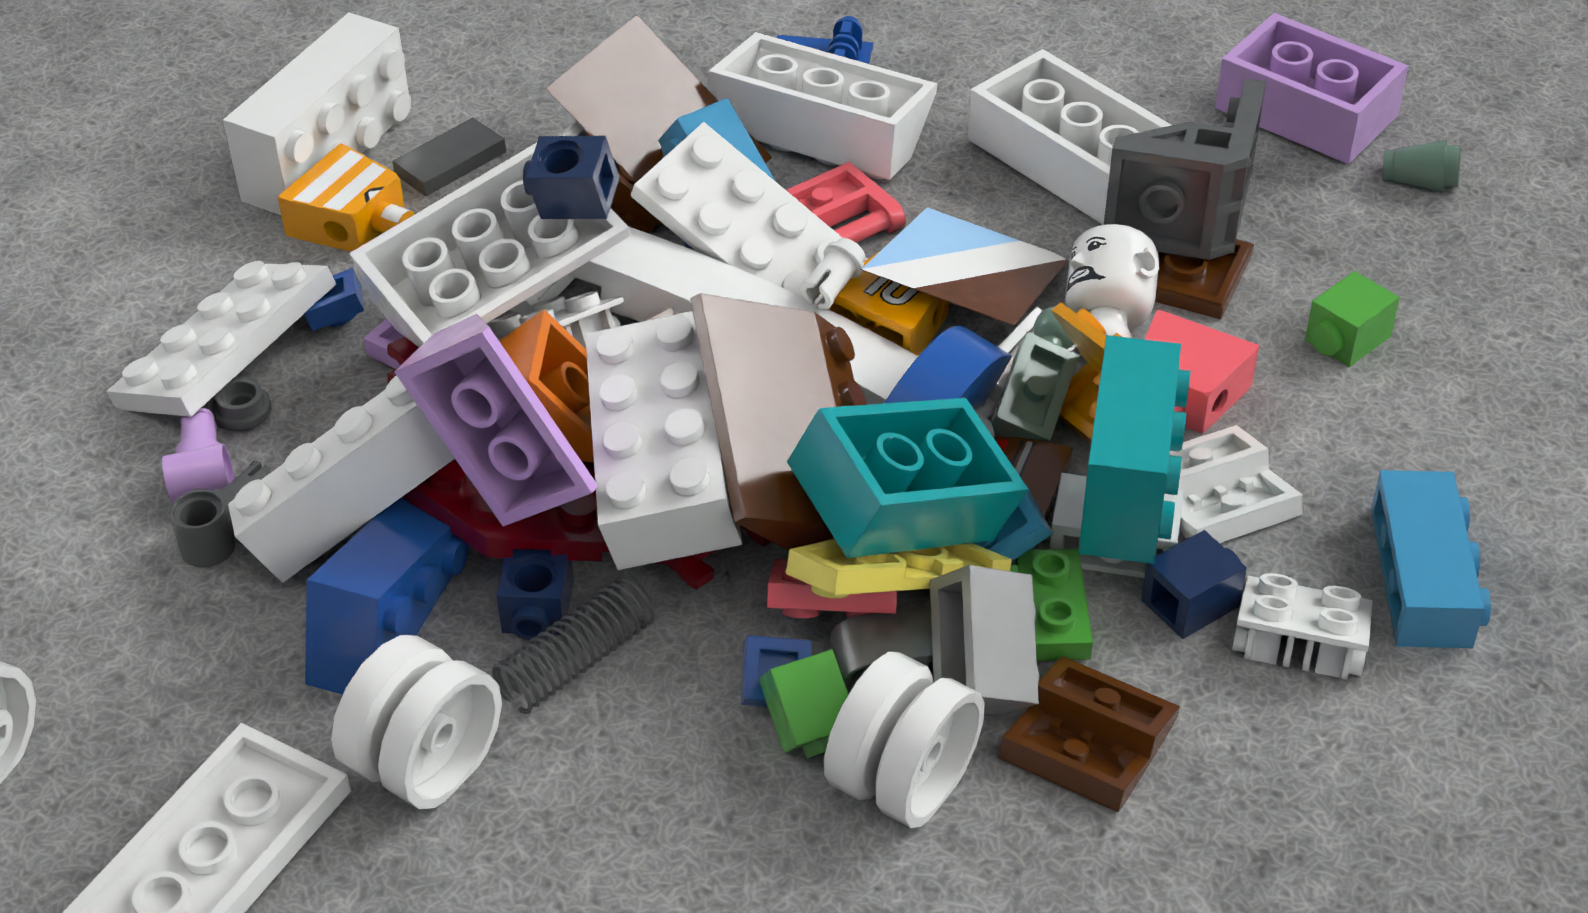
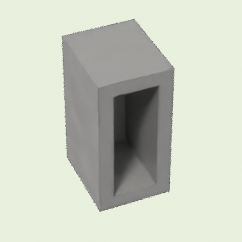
(986, 635)

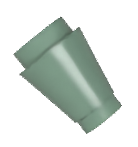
(1424, 165)

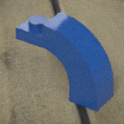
(953, 367)

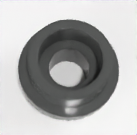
(241, 404)

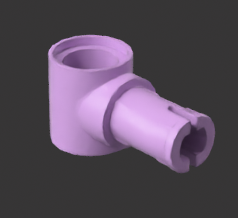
(198, 458)

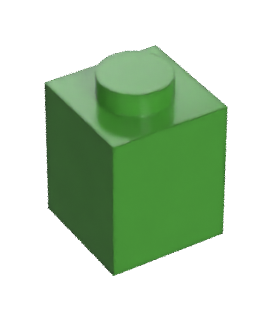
(1351, 318)
(805, 701)

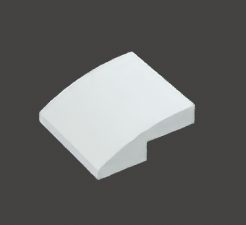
(1231, 487)

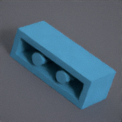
(1428, 560)

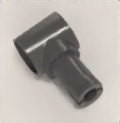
(204, 519)

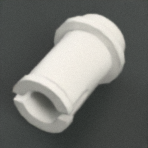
(840, 264)

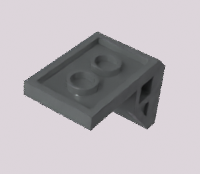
(1188, 179)

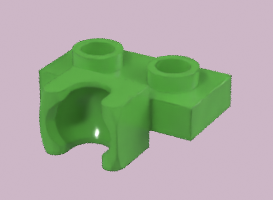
(1059, 602)

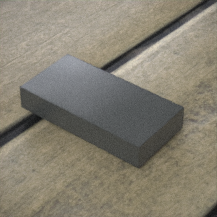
(449, 156)

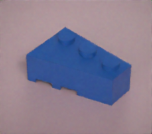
(376, 590)

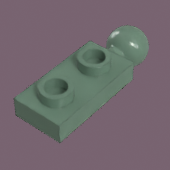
(1036, 382)

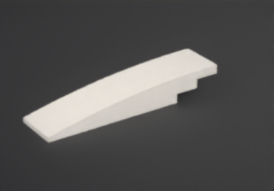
(663, 275)

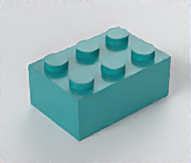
(1132, 448)
(906, 476)

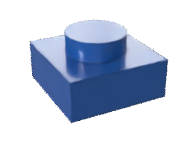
(339, 303)
(763, 654)

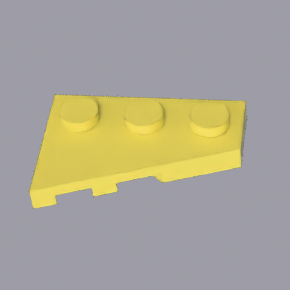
(835, 576)

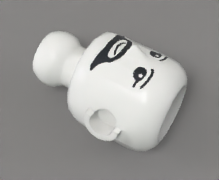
(1113, 277)

